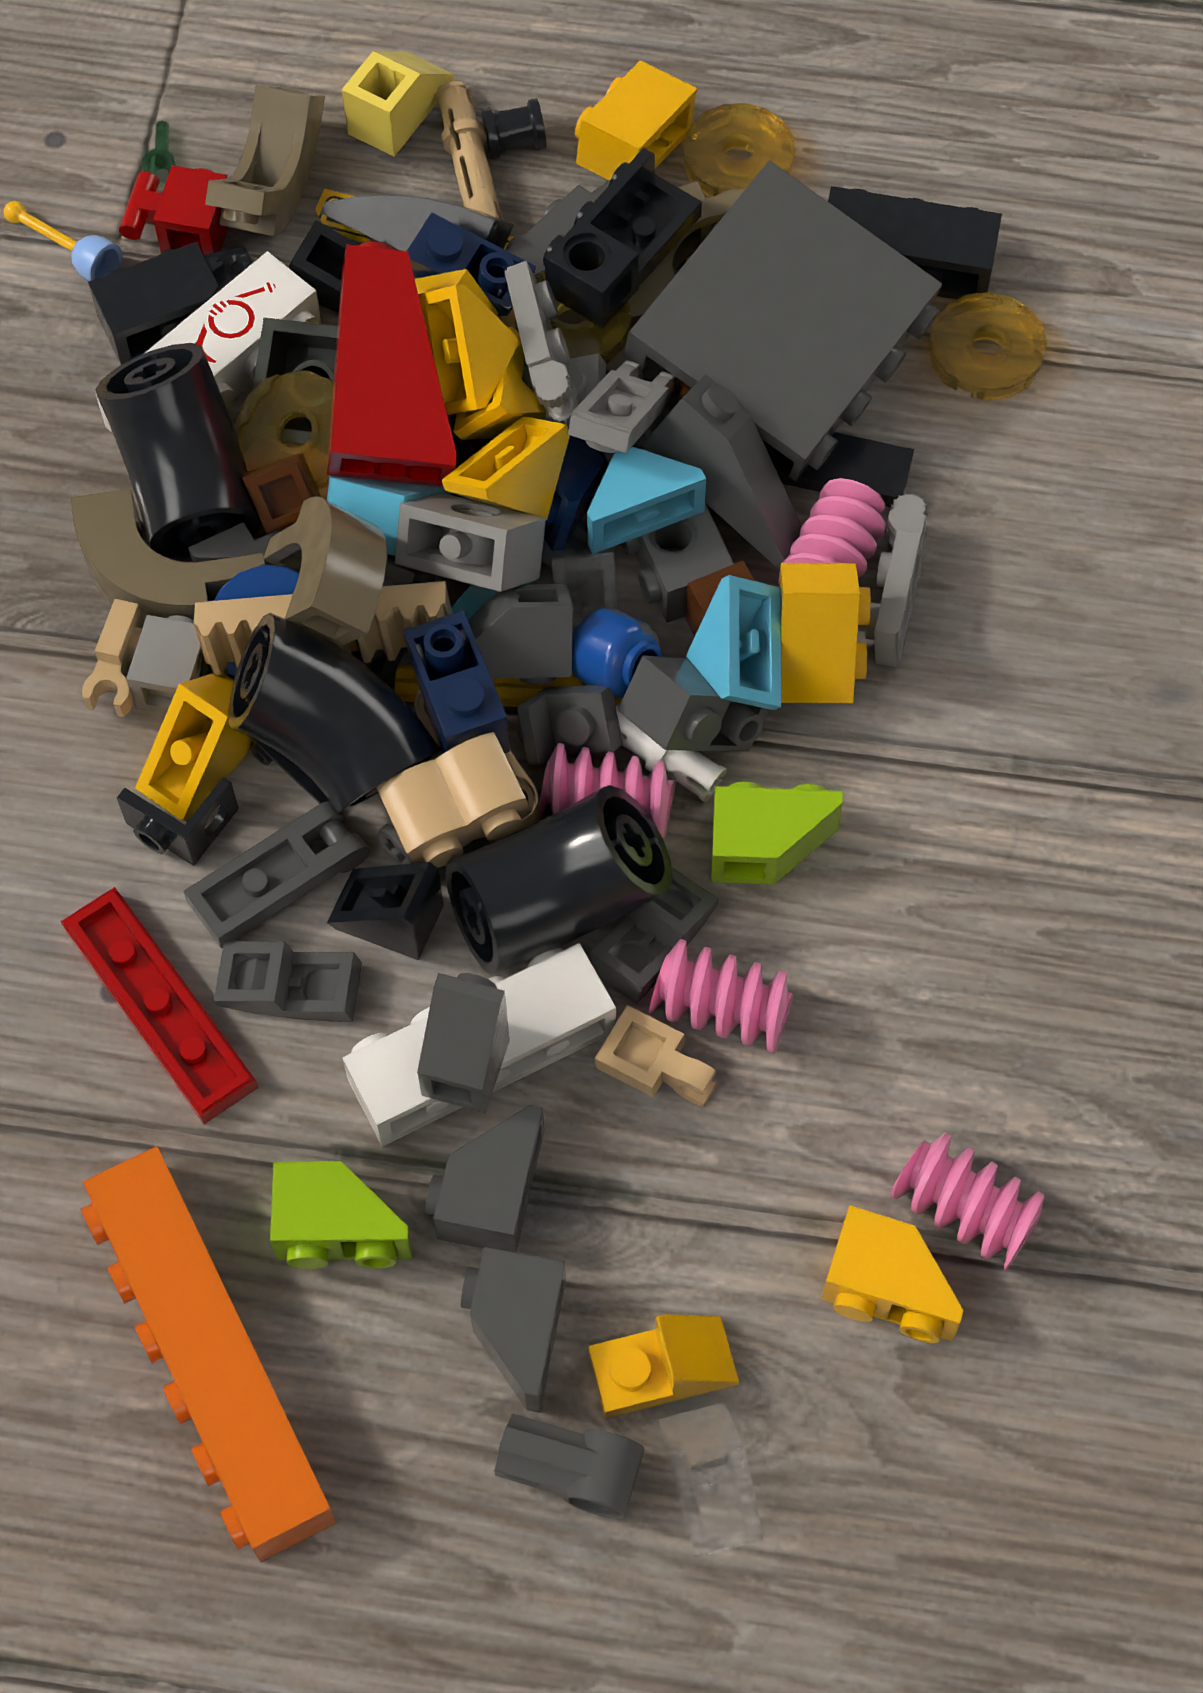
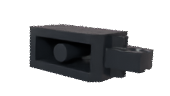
(158, 294)

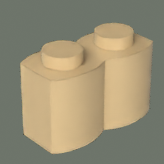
(455, 801)

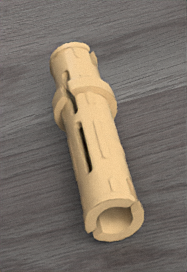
(465, 141)

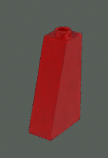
(386, 386)

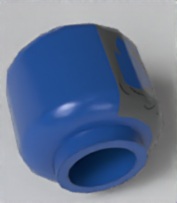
(610, 648)

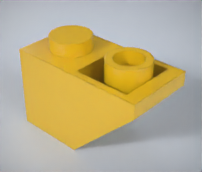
(890, 1275)

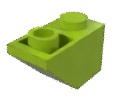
(769, 830)
(331, 1215)

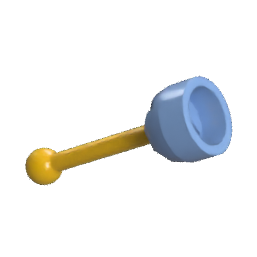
(91, 255)

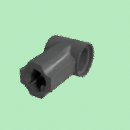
(589, 1469)

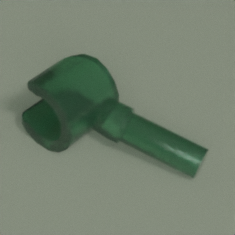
(160, 156)

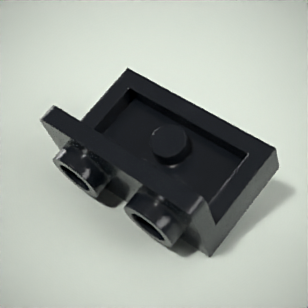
(643, 211)

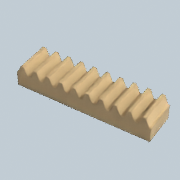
(228, 624)

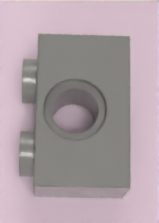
(470, 541)

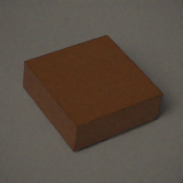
(280, 491)

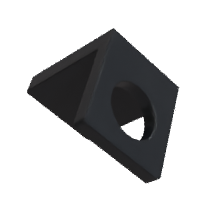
(163, 832)

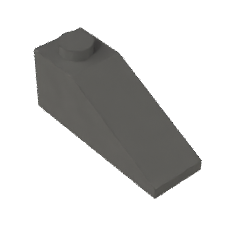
(741, 480)

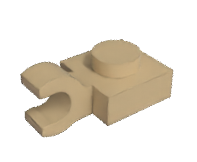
(114, 657)
(648, 1053)

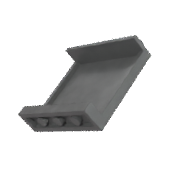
(788, 315)

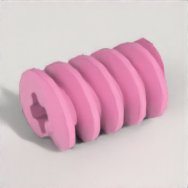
(841, 526)
(569, 783)
(722, 995)
(969, 1197)

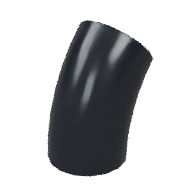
(178, 447)
(325, 712)
(558, 879)

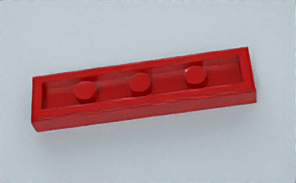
(159, 1005)

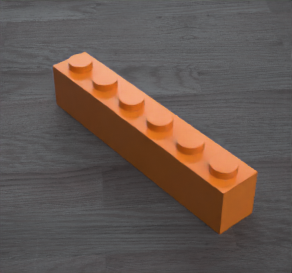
(208, 1355)

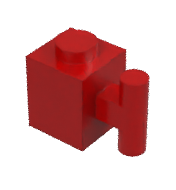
(177, 212)

